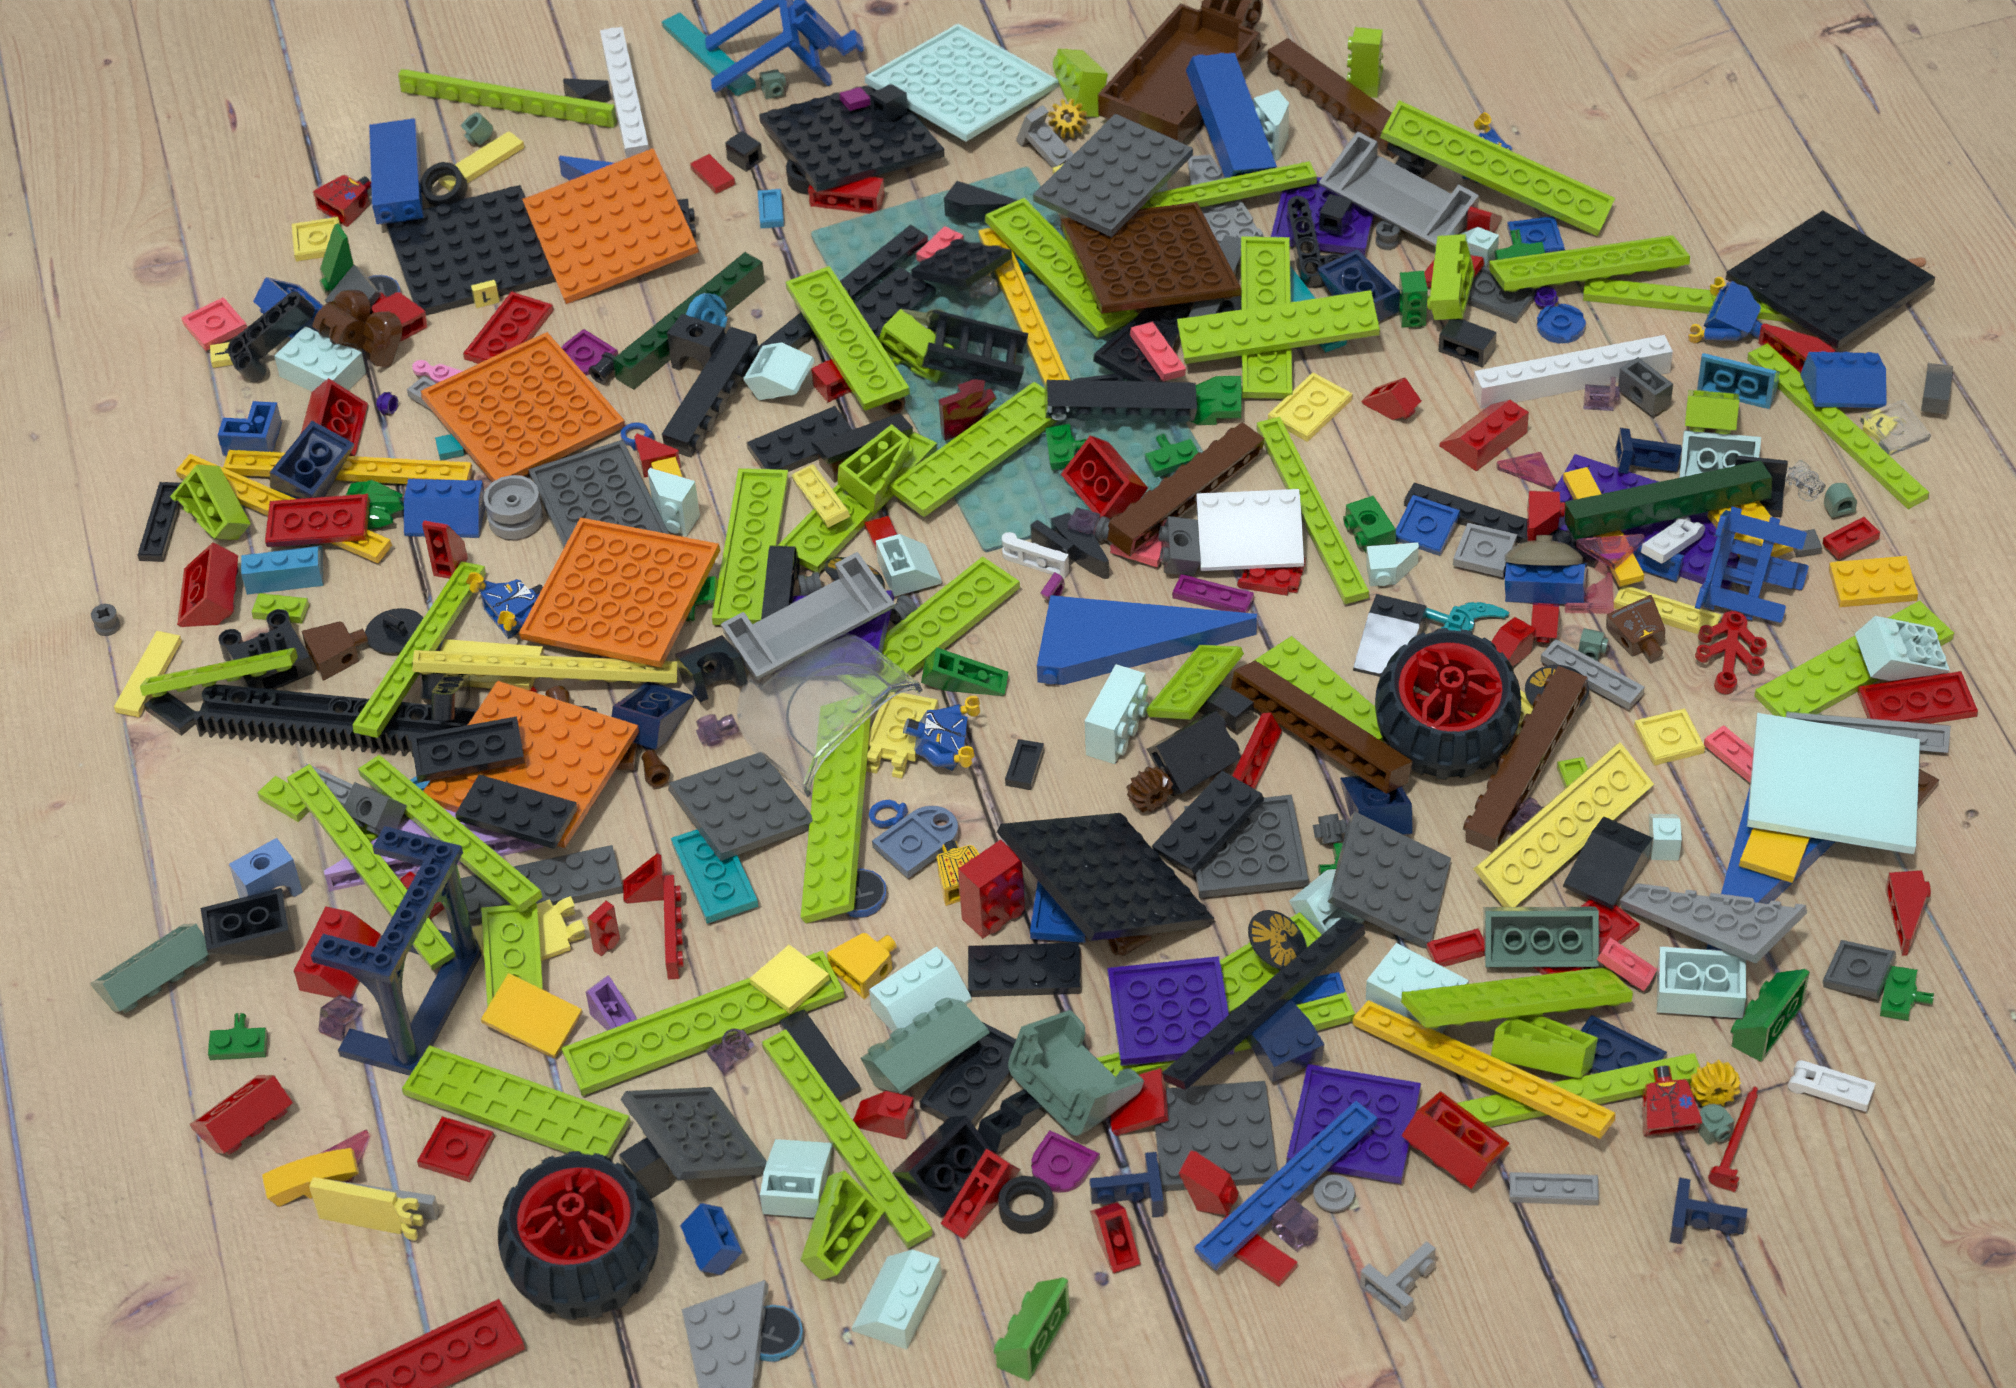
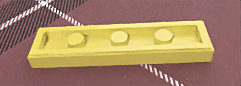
(485, 158)
(820, 495)
(1671, 611)
(153, 663)

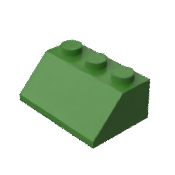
(1033, 1328)

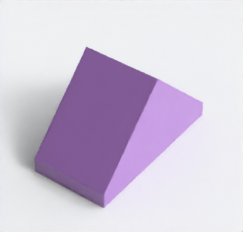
(608, 1005)

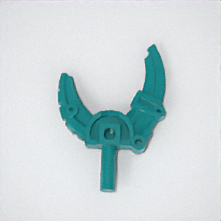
(1464, 615)

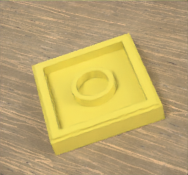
(312, 238)
(1669, 736)
(789, 979)

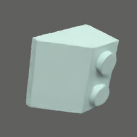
(674, 500)

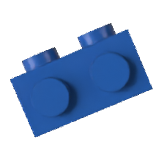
(711, 1239)

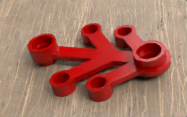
(1733, 624)

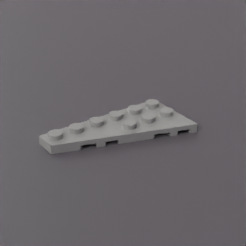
(1224, 218)
(1718, 919)
(727, 1337)

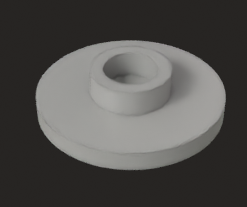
(1333, 1193)

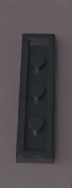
(848, 443)
(160, 524)
(820, 1054)

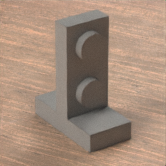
(1043, 138)
(1393, 1290)

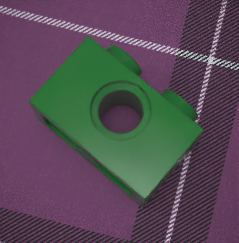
(1413, 299)
(1369, 523)

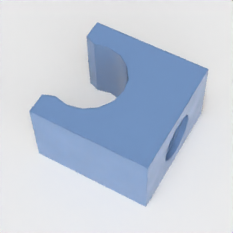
(265, 870)

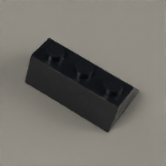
(942, 1164)

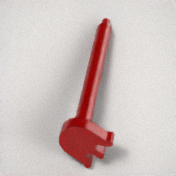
(1722, 1175)

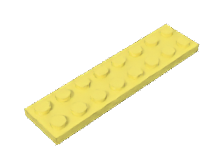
(1562, 826)

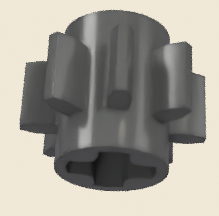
(1330, 828)

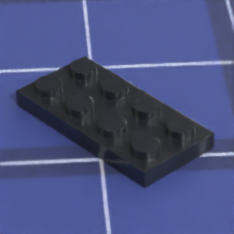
(891, 295)
(795, 443)
(467, 749)
(516, 811)
(1208, 822)
(1023, 969)
(971, 1078)

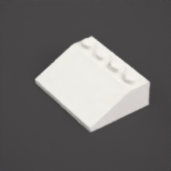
(1250, 530)

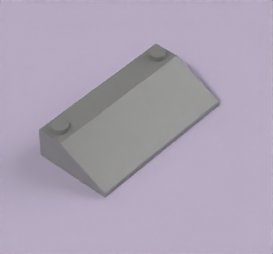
(1397, 193)
(809, 621)

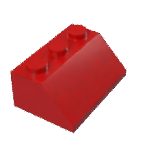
(337, 411)
(1487, 434)
(1103, 478)
(208, 587)
(327, 980)
(242, 1114)
(1455, 1139)

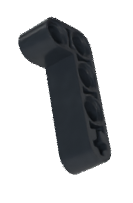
(1306, 242)
(266, 333)
(781, 573)
(447, 694)

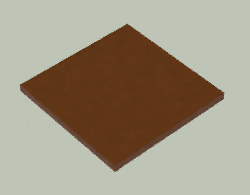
(1153, 260)

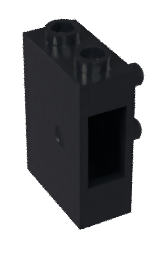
(1195, 752)

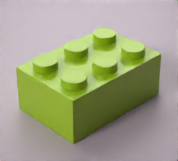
(1712, 410)

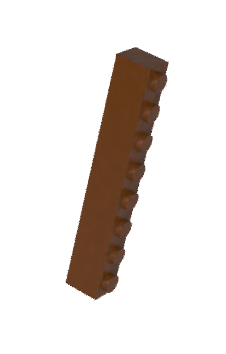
(1329, 90)
(1179, 492)
(1322, 727)
(1526, 758)

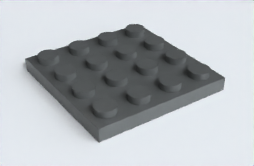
(741, 805)
(1258, 855)
(1389, 880)
(1223, 1125)
(694, 1133)

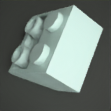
(1274, 118)
(778, 371)
(906, 564)
(1314, 906)

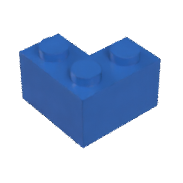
(255, 433)

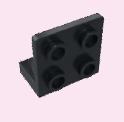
(1778, 471)

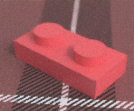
(939, 241)
(1626, 964)

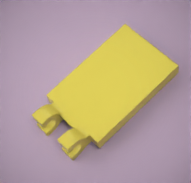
(887, 734)
(552, 929)
(365, 1207)

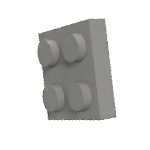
(1484, 549)

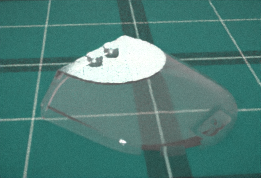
(816, 703)

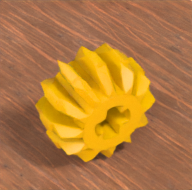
(1072, 111)
(1715, 1083)

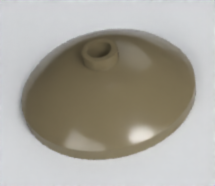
(1543, 552)

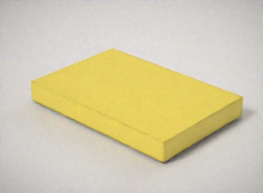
(1311, 406)

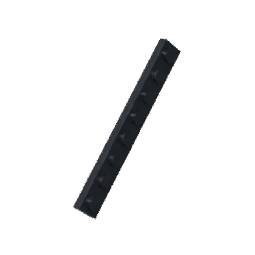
(1490, 517)

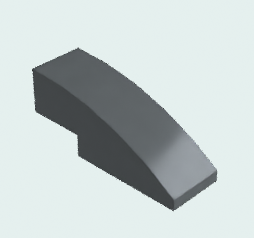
(1937, 388)

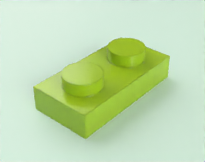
(295, 606)
(283, 798)

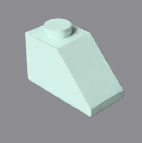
(1482, 244)
(1390, 562)
(1666, 836)

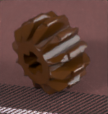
(1149, 789)

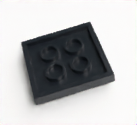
(961, 263)

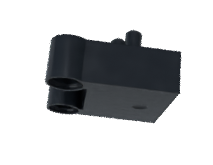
(280, 637)

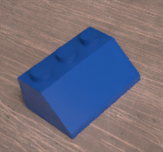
(275, 290)
(1845, 379)
(444, 502)
(1545, 583)

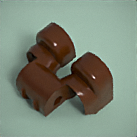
(349, 324)

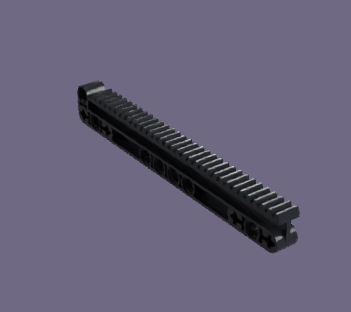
(311, 719)

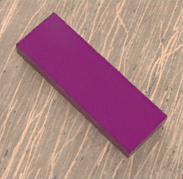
(1212, 594)

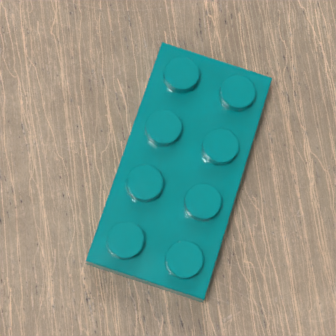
(717, 885)

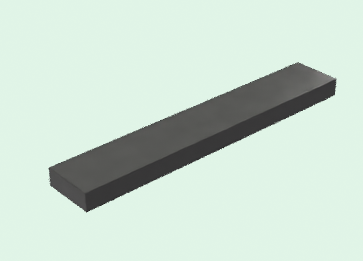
(1232, 250)

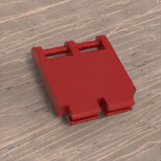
(1272, 580)

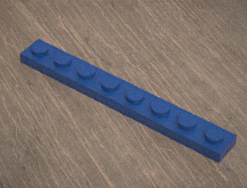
(1285, 1185)

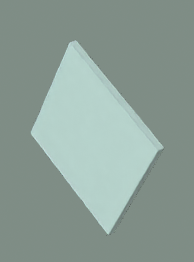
(963, 81)
(1834, 783)

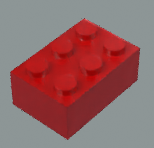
(991, 889)

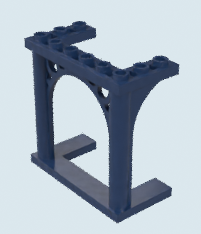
(383, 966)

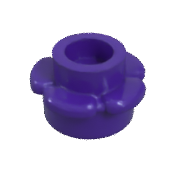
(1545, 297)
(387, 403)

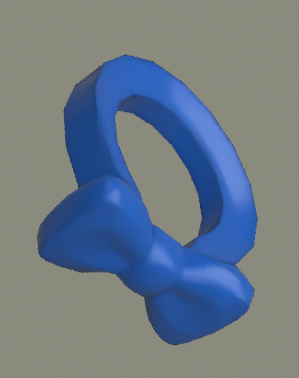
(631, 442)
(901, 810)

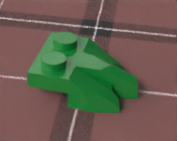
(1218, 399)
(383, 502)

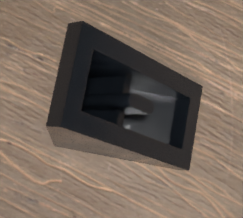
(587, 89)

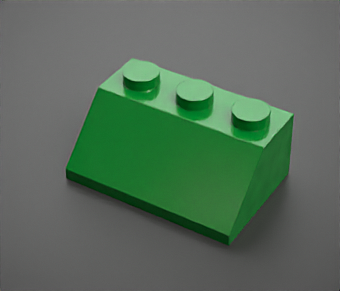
(1770, 1013)

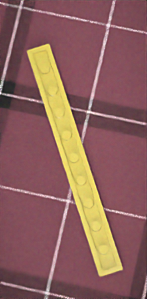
(542, 666)

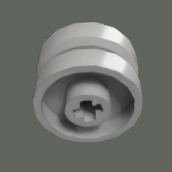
(513, 507)

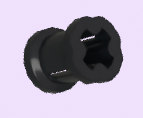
(602, 368)

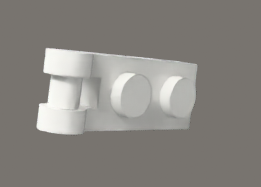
(1673, 539)
(1034, 555)
(1831, 1085)

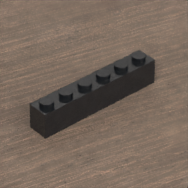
(711, 391)
(1120, 400)

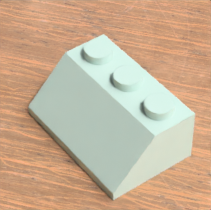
(1714, 451)
(917, 989)
(899, 1298)

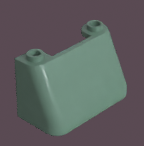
(1066, 1076)

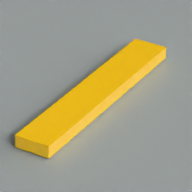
(1582, 485)

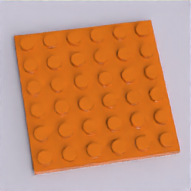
(610, 225)
(522, 408)
(620, 592)
(564, 751)

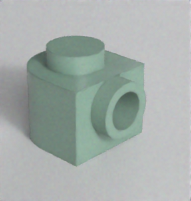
(772, 83)
(477, 129)
(1840, 500)
(1593, 643)
(1716, 1124)

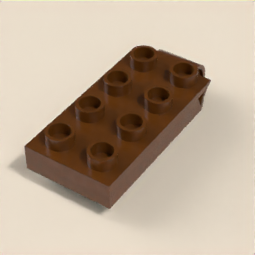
(1154, 81)

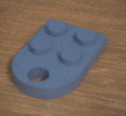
(916, 839)

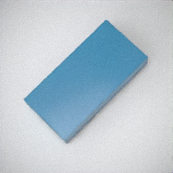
(770, 208)

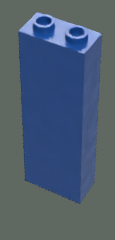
(1229, 114)
(395, 171)

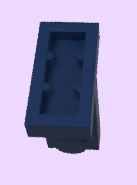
(1645, 453)
(1131, 1187)
(1704, 1214)

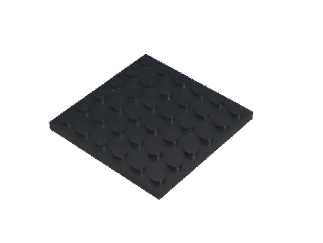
(847, 146)
(467, 246)
(1830, 278)
(1105, 876)

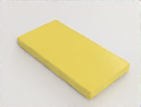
(494, 648)

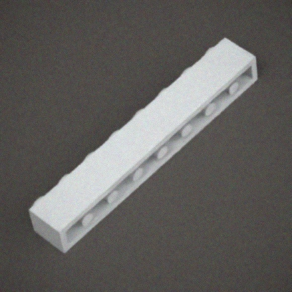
(624, 91)
(1567, 371)

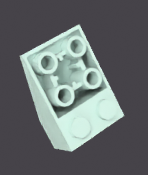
(1900, 649)
(795, 1178)

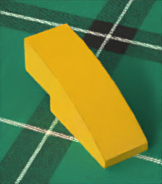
(294, 1178)

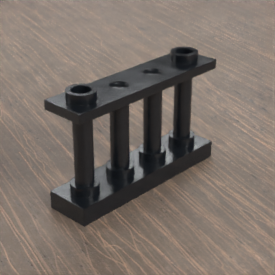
(971, 365)

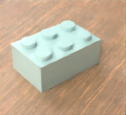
(312, 359)
(1116, 714)
(1406, 971)
(1701, 982)

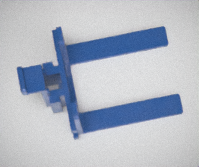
(794, 16)
(1753, 566)

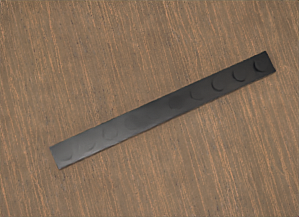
(858, 281)
(1263, 1003)

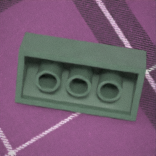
(1541, 936)
(152, 967)
(923, 1045)

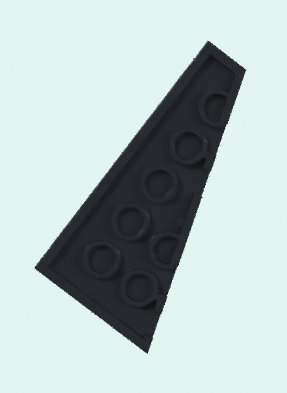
(1125, 357)

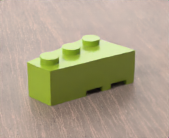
(1366, 60)
(1080, 78)
(1451, 277)
(907, 342)
(874, 467)
(212, 501)
(1544, 1045)
(840, 1225)

